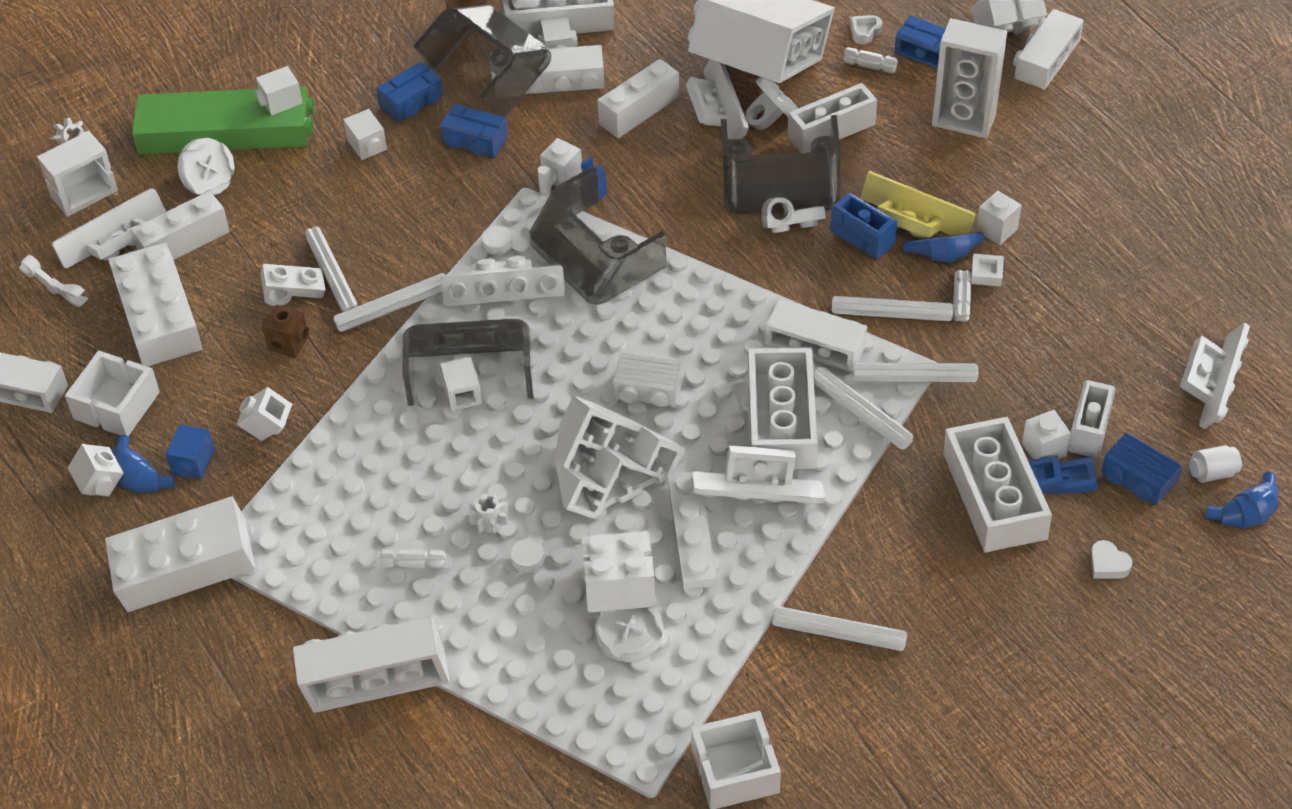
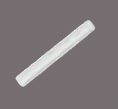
(330, 269)
(389, 303)
(892, 308)
(915, 372)
(862, 408)
(839, 628)

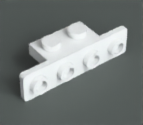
(717, 100)
(109, 231)
(502, 282)
(1212, 373)
(759, 475)

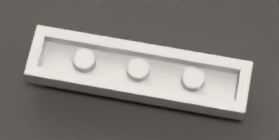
(691, 533)

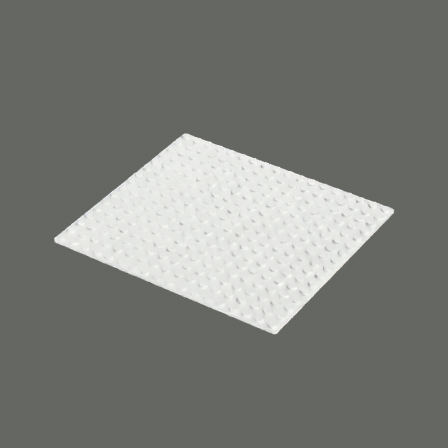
(523, 640)

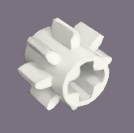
(61, 135)
(488, 513)

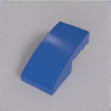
(1064, 477)

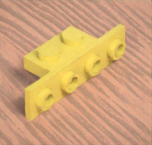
(914, 209)

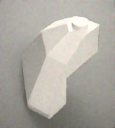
(607, 458)

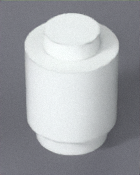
(1215, 463)

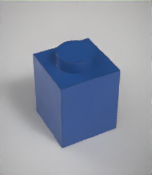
(190, 451)

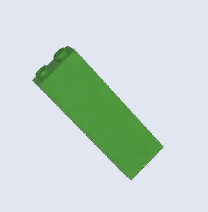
(230, 116)

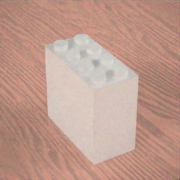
(761, 35)

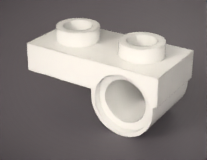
(806, 217)
(283, 282)

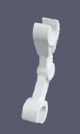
(71, 292)

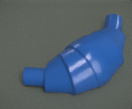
(946, 248)
(137, 471)
(1249, 507)

